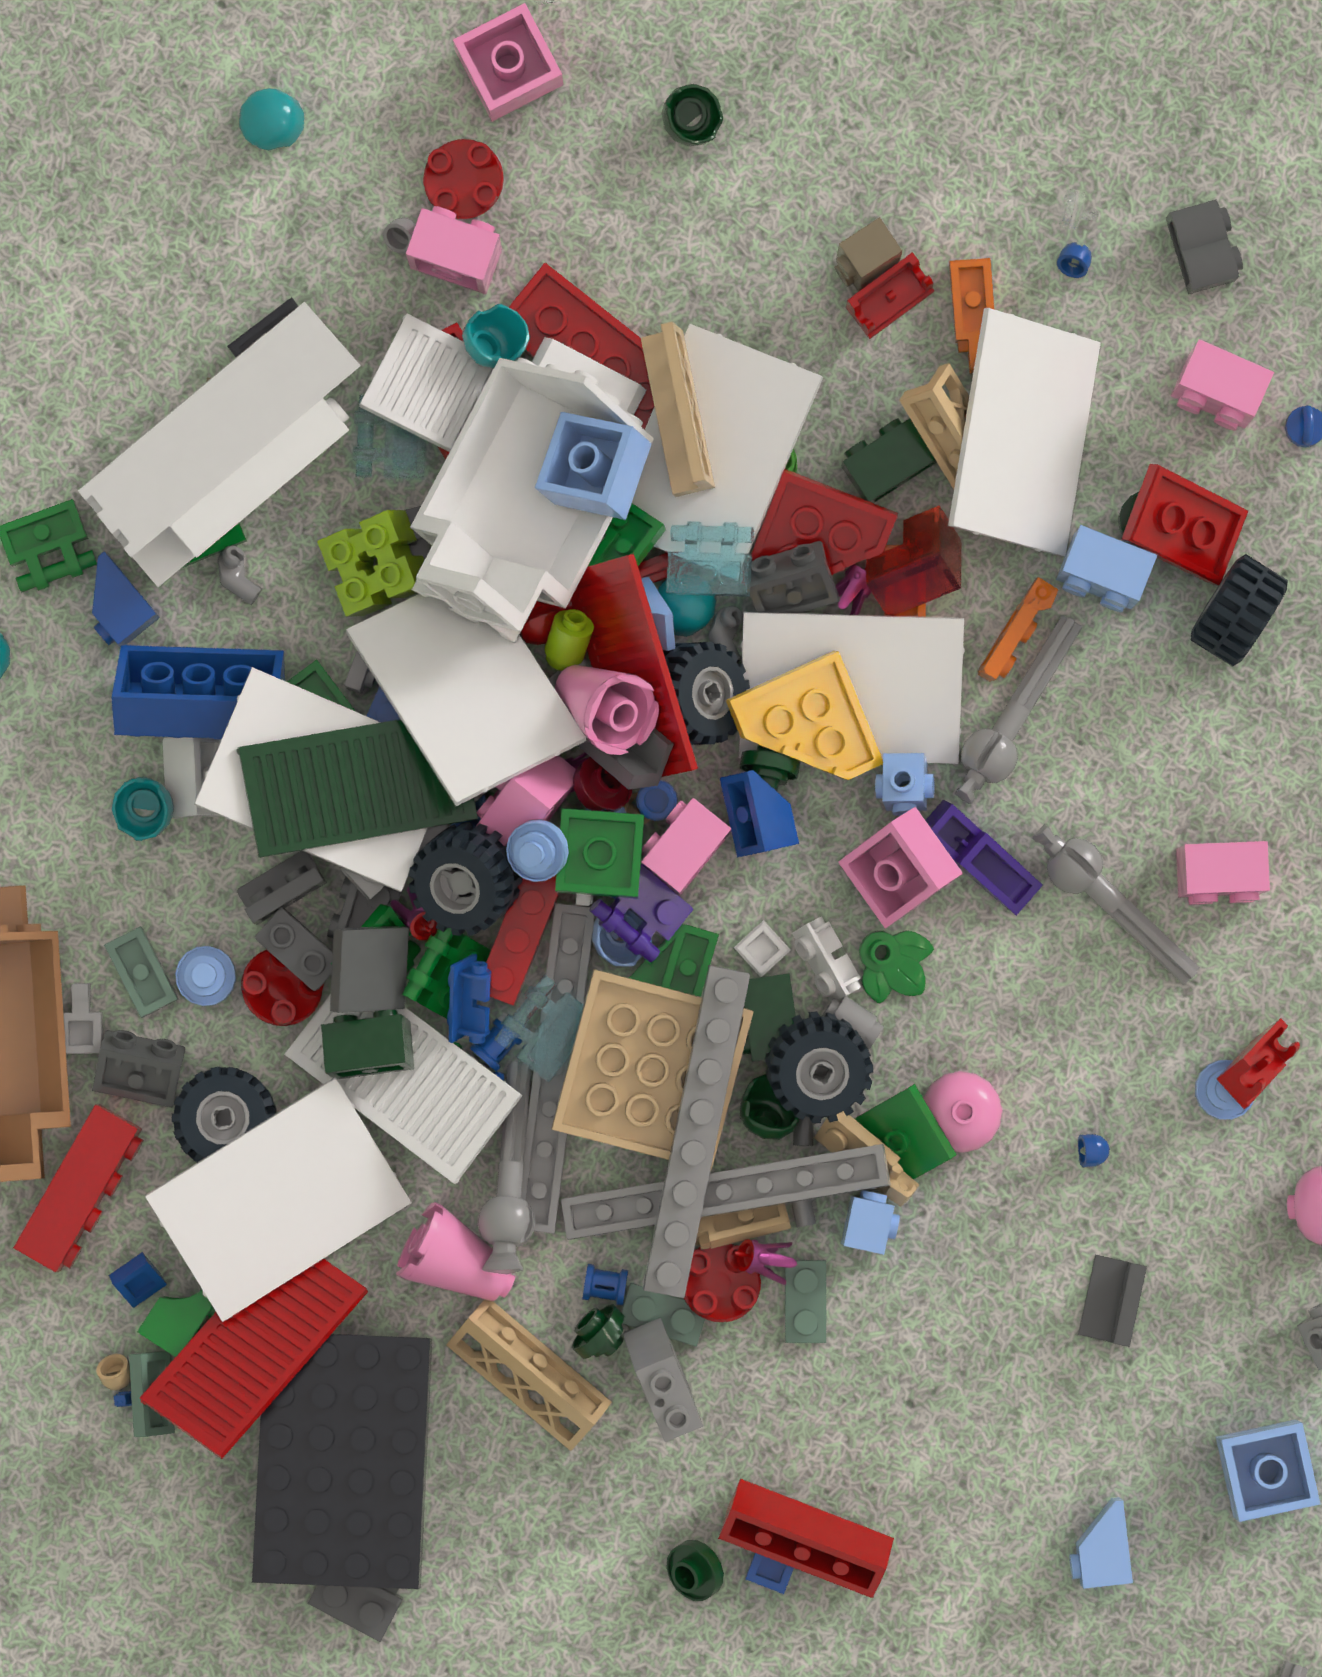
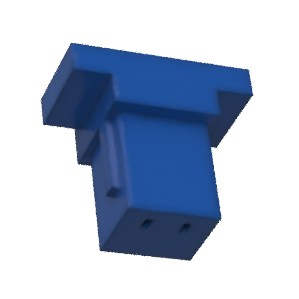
(123, 1399)

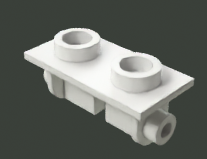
(815, 944)

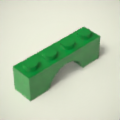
(176, 1321)

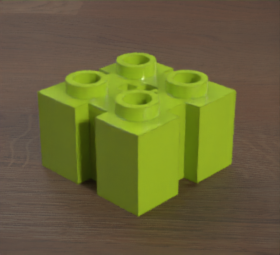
(353, 554)

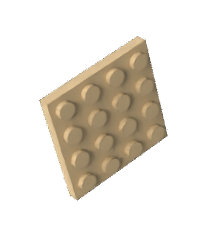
(633, 1065)

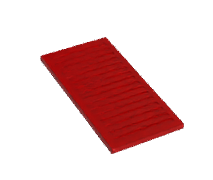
(629, 643)
(245, 1362)

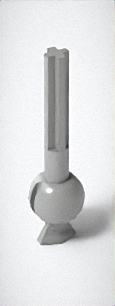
(990, 753)
(1078, 867)
(508, 1219)

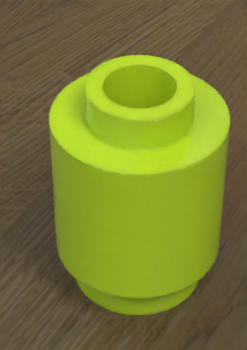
(568, 639)

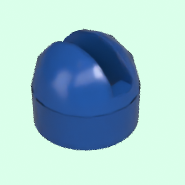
(1077, 252)
(1095, 1150)

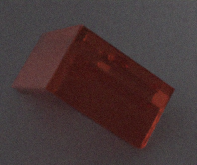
(920, 567)

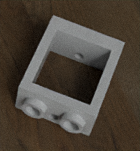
(662, 1380)

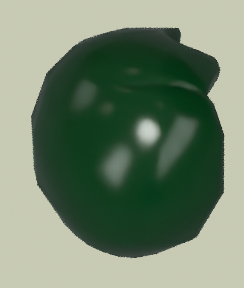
(684, 106)
(763, 1111)

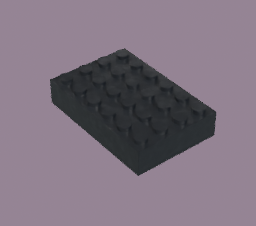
(346, 1467)

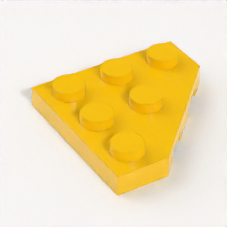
(810, 718)

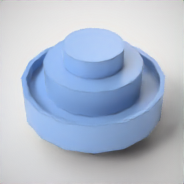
(537, 850)
(205, 976)
(1213, 1096)

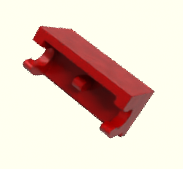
(890, 296)
(1257, 1065)

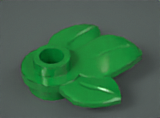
(899, 966)

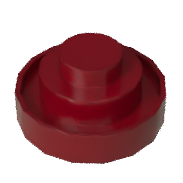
(598, 788)

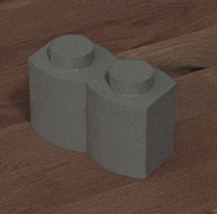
(1203, 246)

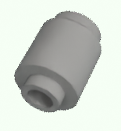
(858, 1017)

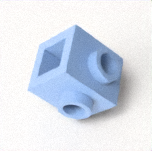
(902, 770)

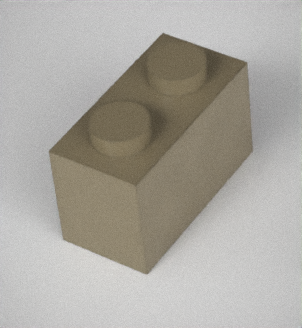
(867, 255)

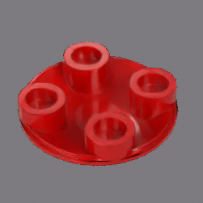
(463, 178)
(276, 992)
(718, 1287)

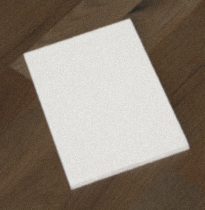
(750, 424)
(1024, 433)
(899, 667)
(465, 694)
(278, 711)
(278, 1199)

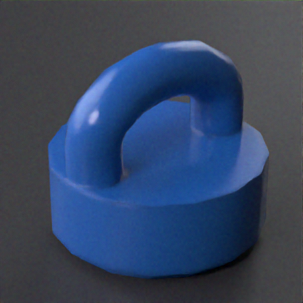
(1304, 426)
(657, 801)

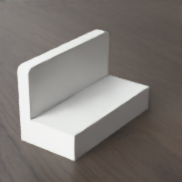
(185, 771)

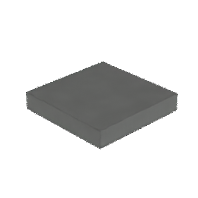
(369, 969)

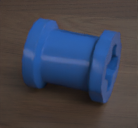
(490, 1050)
(605, 1284)

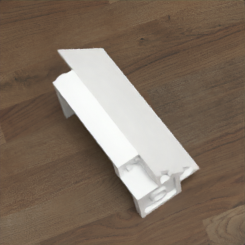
(225, 446)
(488, 526)

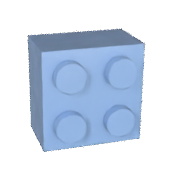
(593, 465)
(1105, 569)
(1268, 1470)

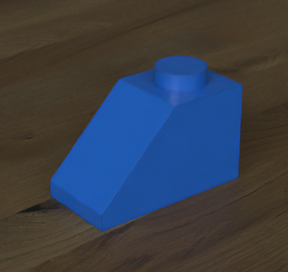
(118, 605)
(757, 814)

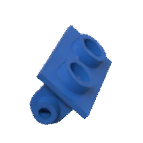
(469, 982)

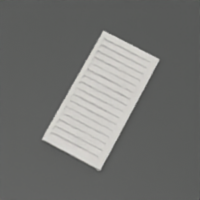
(426, 383)
(437, 1110)

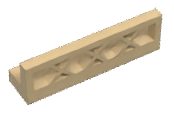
(677, 411)
(938, 418)
(533, 1368)

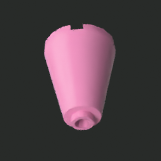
(609, 706)
(450, 1258)

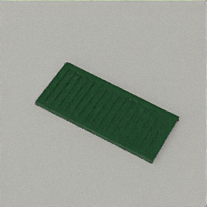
(343, 788)

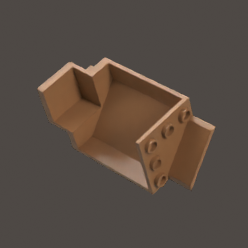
(31, 1039)

